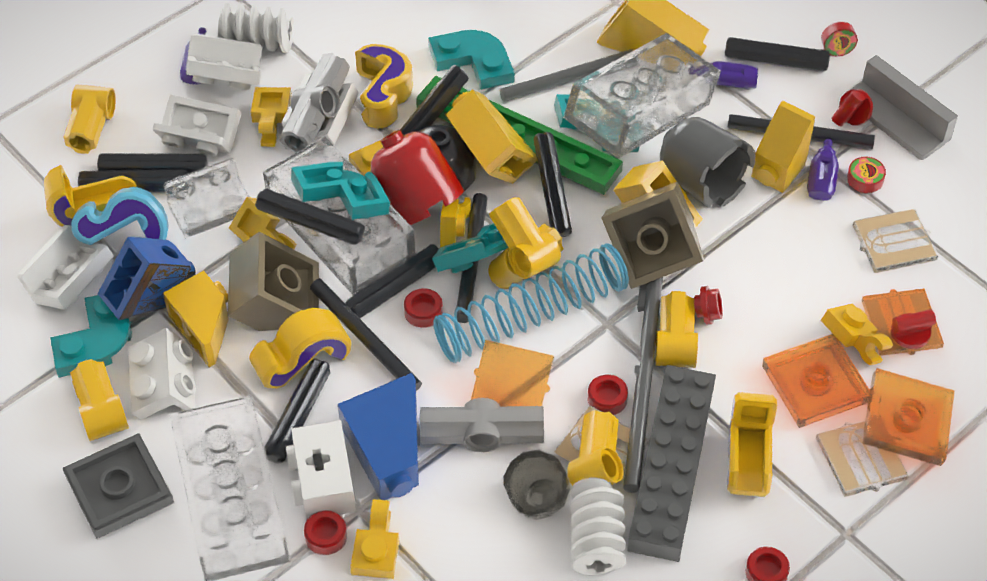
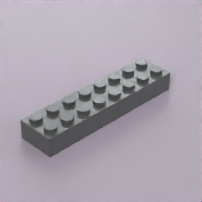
(671, 464)

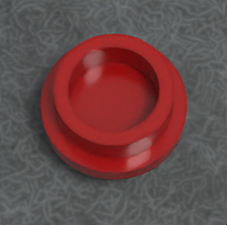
(708, 305)

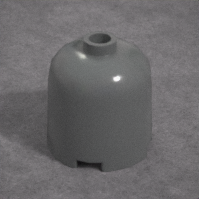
(706, 160)

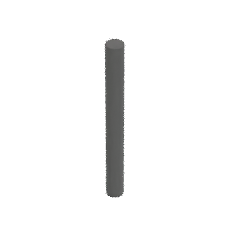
(557, 78)

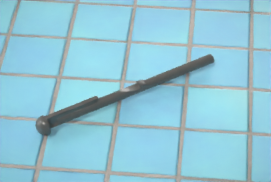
(649, 302)

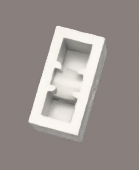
(322, 469)

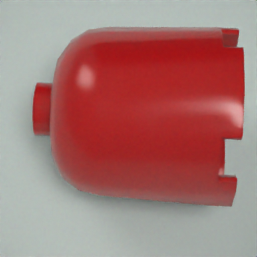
(414, 174)

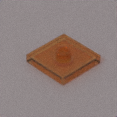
(816, 380)
(908, 417)

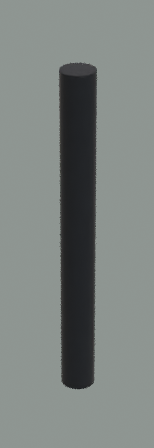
(818, 134)
(468, 276)
(361, 331)

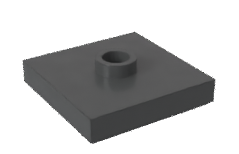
(118, 485)

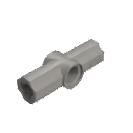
(315, 102)
(482, 425)

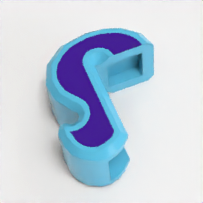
(122, 209)

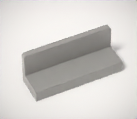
(906, 109)

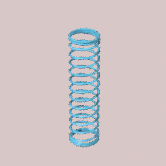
(441, 322)

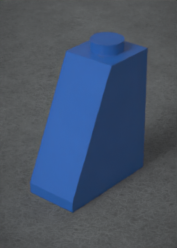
(385, 435)

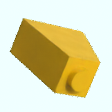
(645, 20)
(490, 137)

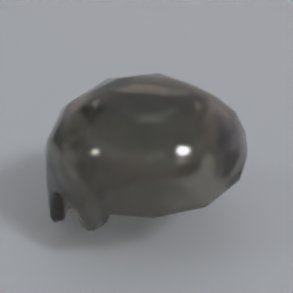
(536, 484)

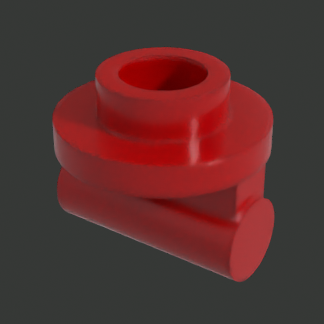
(854, 108)
(913, 329)

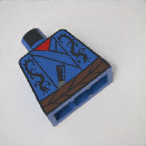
(141, 276)

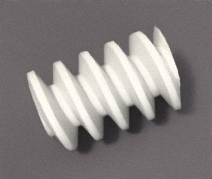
(256, 28)
(597, 527)

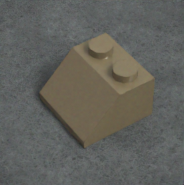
(654, 234)
(269, 283)

